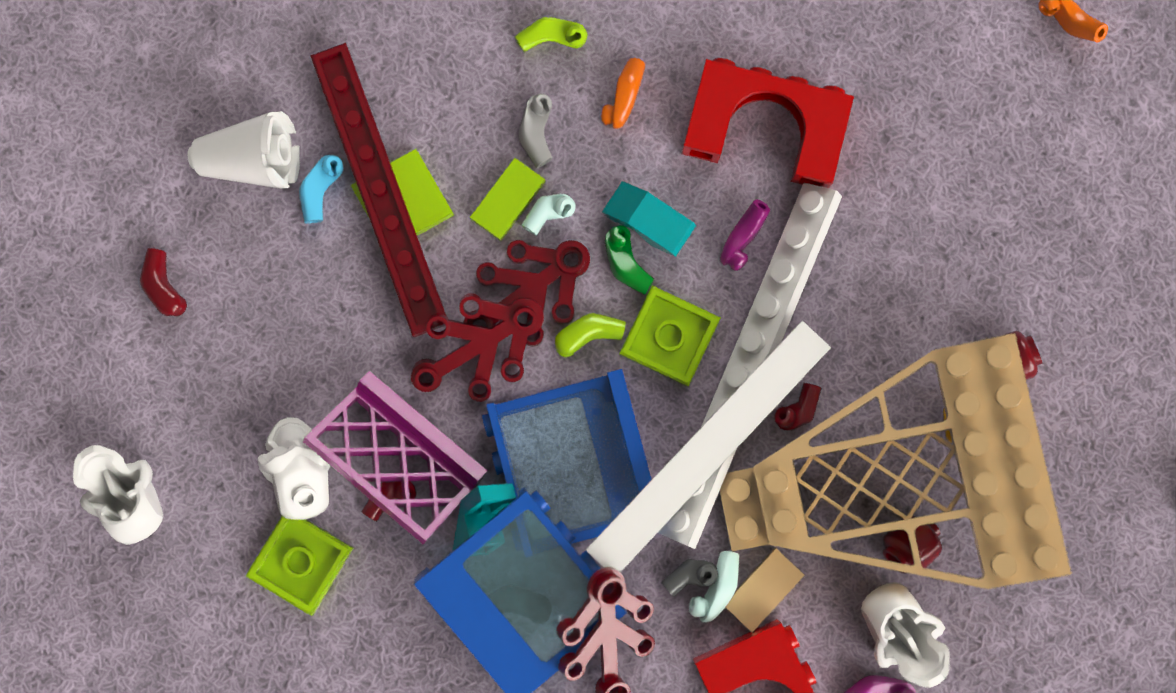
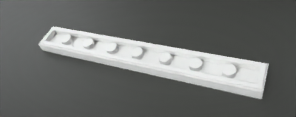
(708, 448)

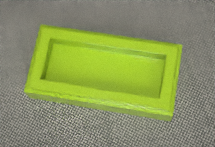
(507, 199)

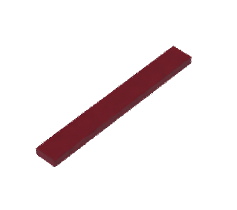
(379, 188)

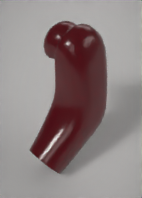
(156, 284)

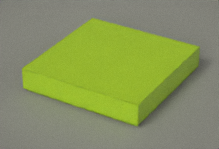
(420, 192)
(669, 336)
(299, 563)

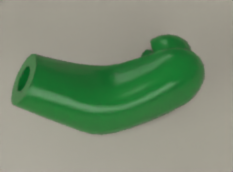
(622, 260)

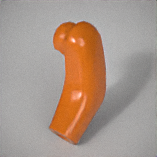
(1074, 19)
(626, 94)

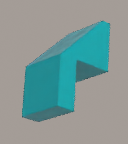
(649, 217)
(480, 507)

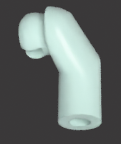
(548, 208)

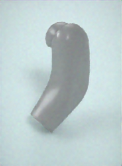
(532, 129)

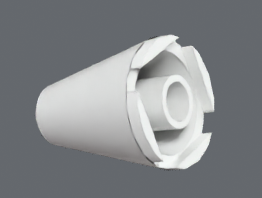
(249, 152)

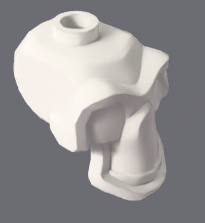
(295, 471)
(118, 493)
(906, 635)

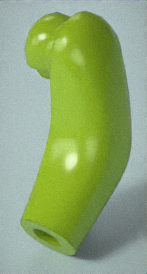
(552, 29)
(586, 329)

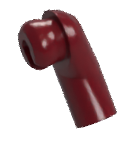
(801, 412)
(390, 490)

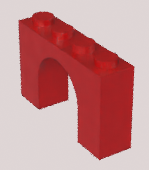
(819, 112)
(753, 657)

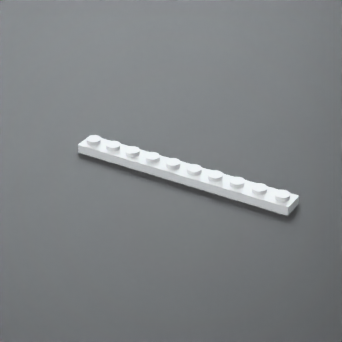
(762, 333)

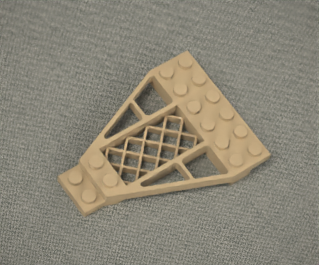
(995, 456)

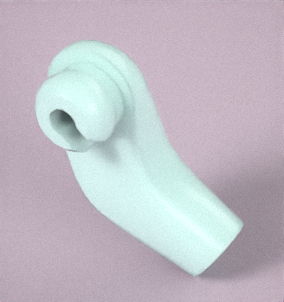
(720, 592)

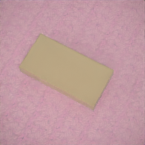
(764, 589)

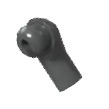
(692, 573)

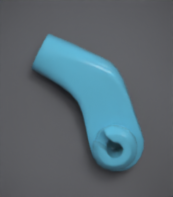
(315, 184)

